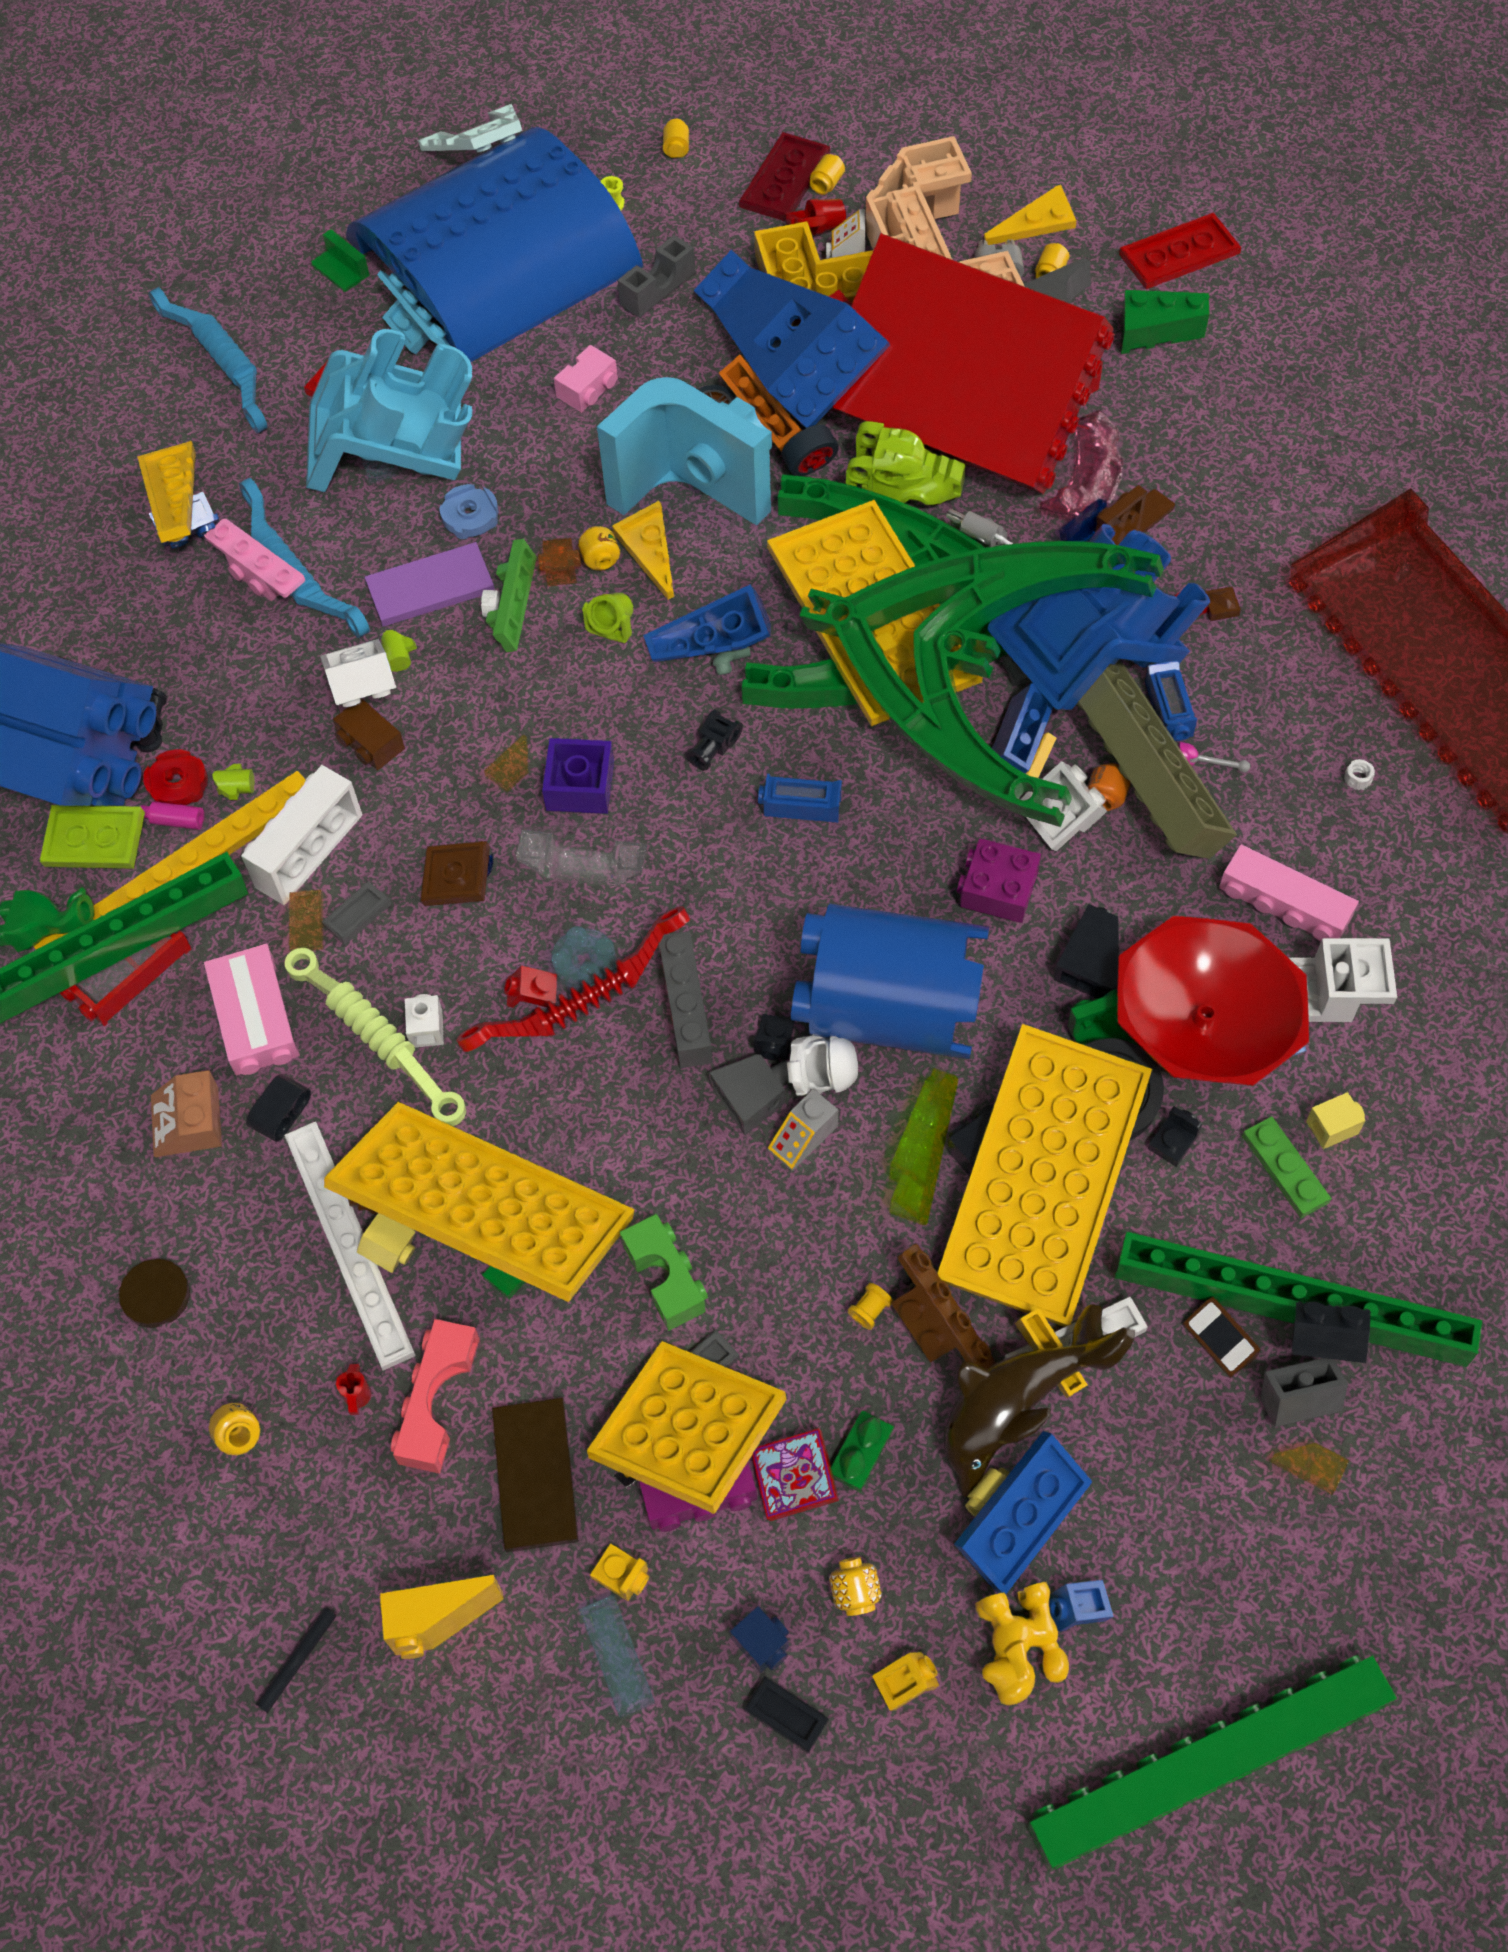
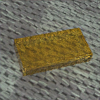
(306, 920)

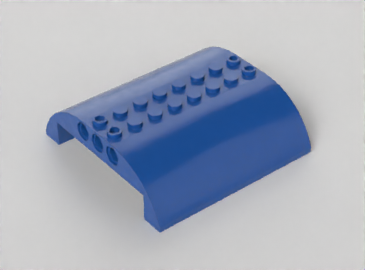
(502, 240)

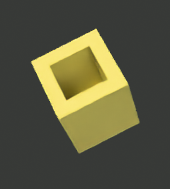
(1336, 1120)
(387, 1243)

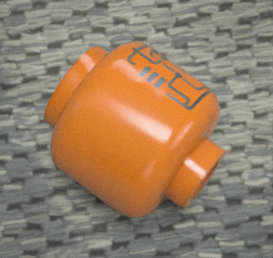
(1110, 784)

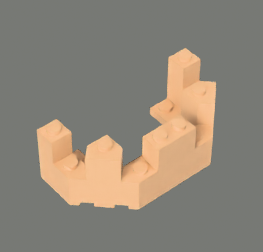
(917, 191)

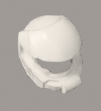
(822, 1064)

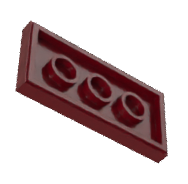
(783, 176)

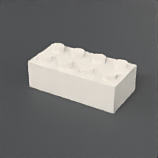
(302, 834)

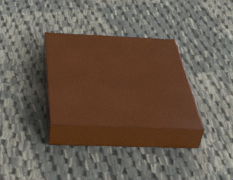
(455, 873)

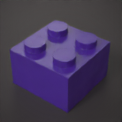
(578, 775)

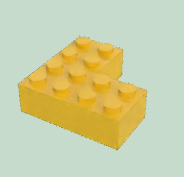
(792, 256)

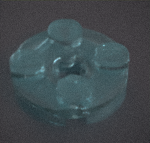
(580, 942)

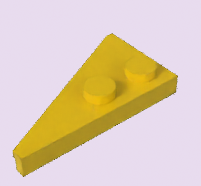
(1043, 216)
(646, 542)

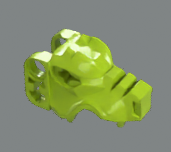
(903, 467)

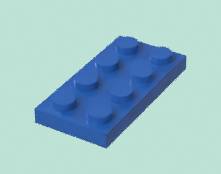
(1023, 1513)

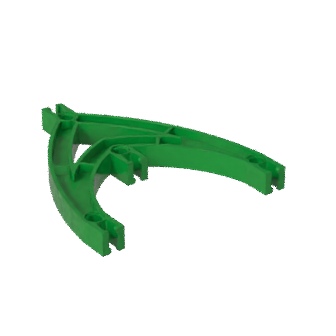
(921, 536)
(975, 591)

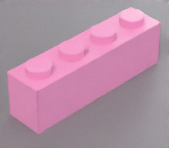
(1287, 894)

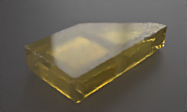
(510, 766)

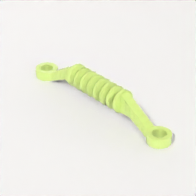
(375, 1031)

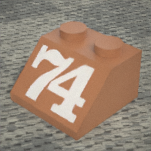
(186, 1114)

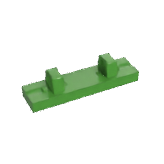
(517, 580)

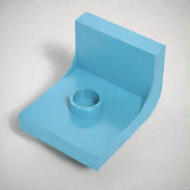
(685, 436)

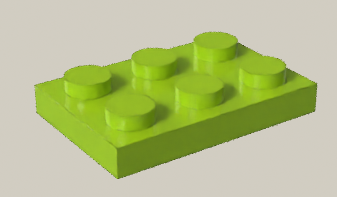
(92, 836)

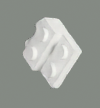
(1081, 813)

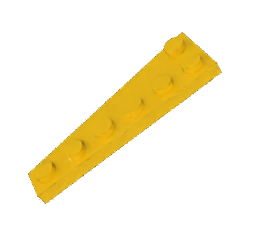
(169, 487)

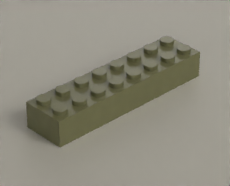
(1155, 765)

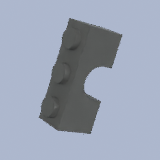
(672, 266)

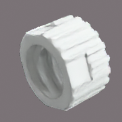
(490, 601)
(1359, 766)

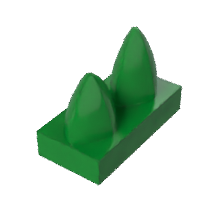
(861, 1451)

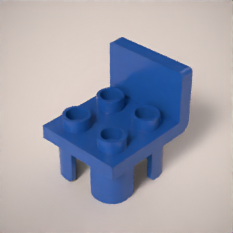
(1076, 634)

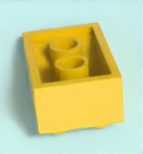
(431, 1614)

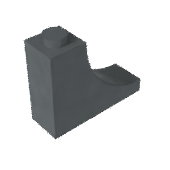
(1065, 281)

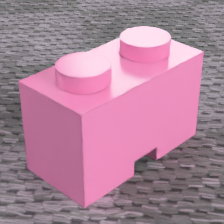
(587, 379)

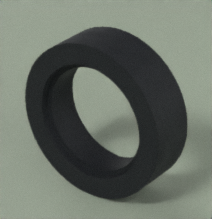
(1155, 1088)

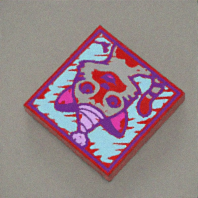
(794, 1475)

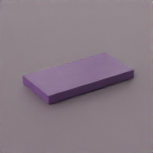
(429, 584)

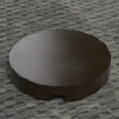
(154, 1293)

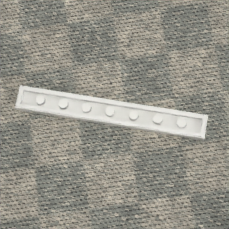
(344, 1236)

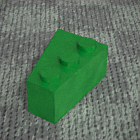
(1162, 317)

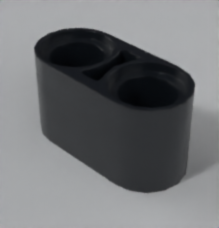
(278, 1107)

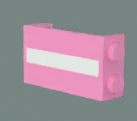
(251, 1010)

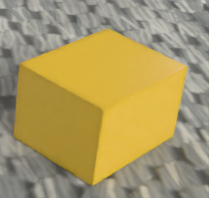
(887, 644)

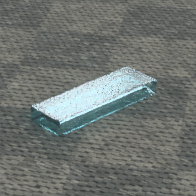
(617, 1656)

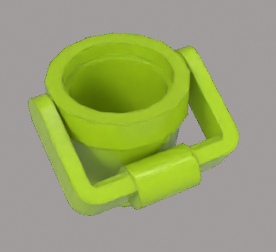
(607, 614)

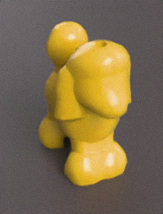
(1012, 1638)

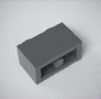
(1303, 1391)

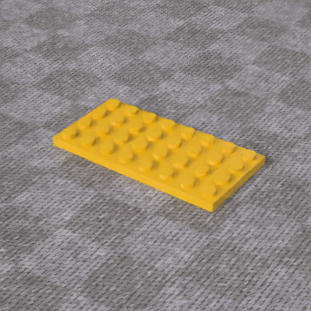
(840, 559)
(1044, 1175)
(481, 1200)

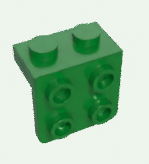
(1097, 1020)

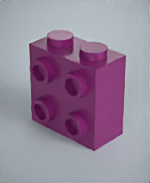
(999, 880)

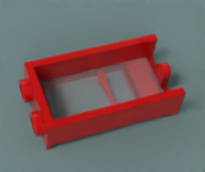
(117, 985)

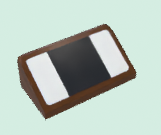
(1222, 1337)

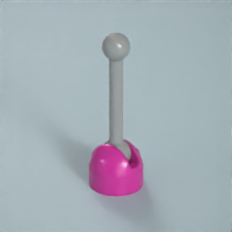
(1192, 756)

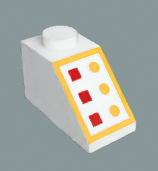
(848, 236)

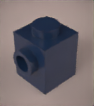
(761, 1640)

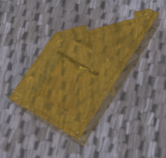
(1313, 1464)

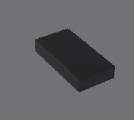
(786, 1715)

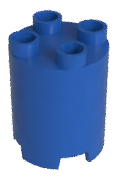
(889, 979)

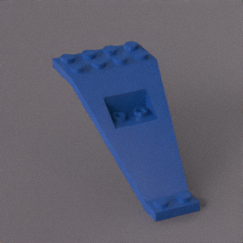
(815, 359)

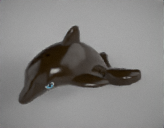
(1001, 1399)

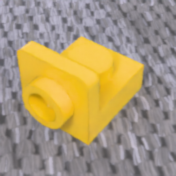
(621, 1573)
(906, 1679)

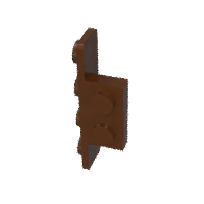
(1135, 512)
(935, 1315)

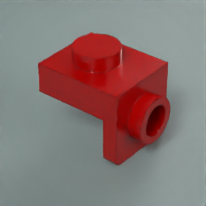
(531, 987)

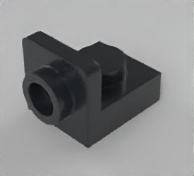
(774, 1037)
(1176, 1136)

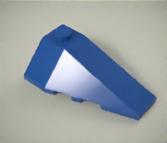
(718, 627)

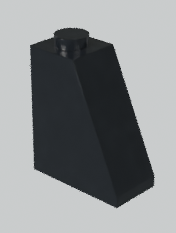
(1091, 954)

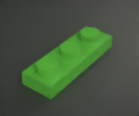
(1286, 1167)

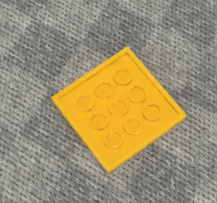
(687, 1426)

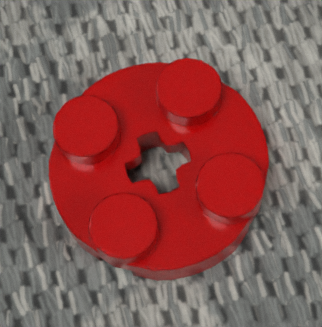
(168, 764)

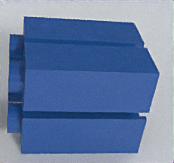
(69, 729)

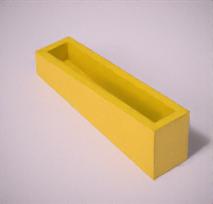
(1041, 1336)

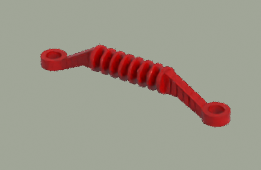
(541, 1023)

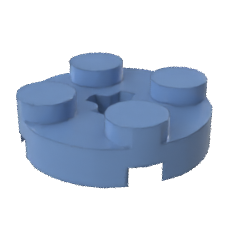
(469, 524)

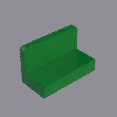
(341, 262)

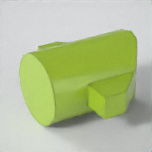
(397, 649)
(234, 781)

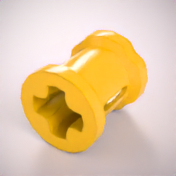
(870, 1306)

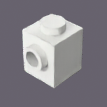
(424, 1020)

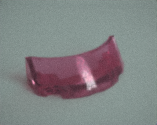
(1096, 467)

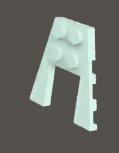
(501, 127)

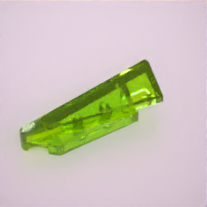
(921, 1148)

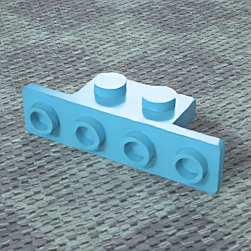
(409, 318)

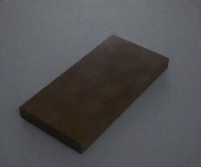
(535, 1475)

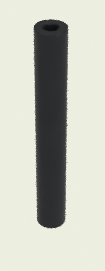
(296, 1660)

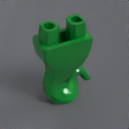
(34, 916)

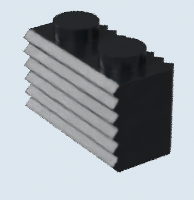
(1331, 1332)

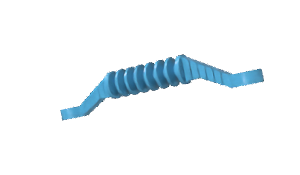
(221, 348)
(309, 592)

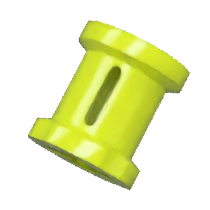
(614, 186)

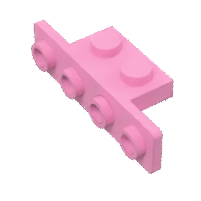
(253, 562)

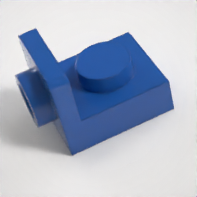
(1079, 1604)

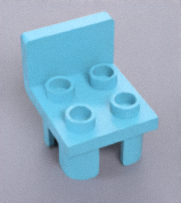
(389, 410)

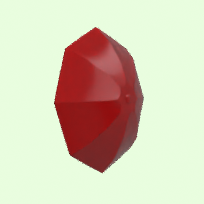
(1212, 1000)

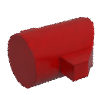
(353, 1389)

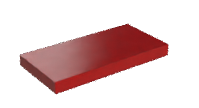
(1179, 250)

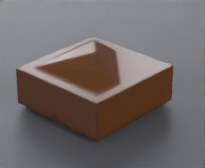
(1222, 604)

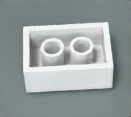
(358, 673)

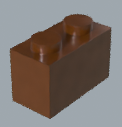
(368, 734)

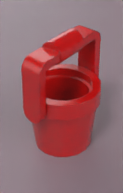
(820, 215)

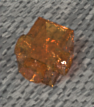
(559, 561)

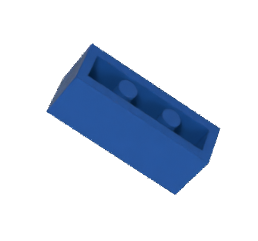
(1023, 728)

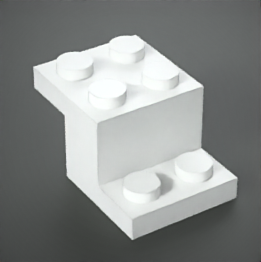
(1348, 975)

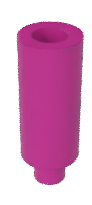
(174, 815)

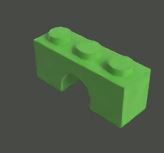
(651, 1245)

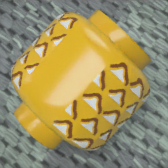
(855, 1586)

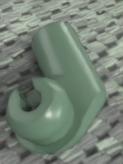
(723, 659)

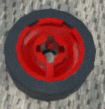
(810, 450)

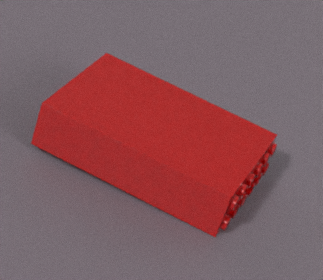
(974, 363)

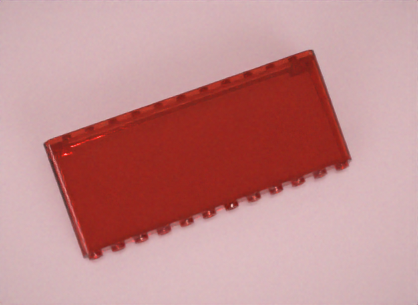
(1423, 634)

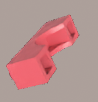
(447, 1353)

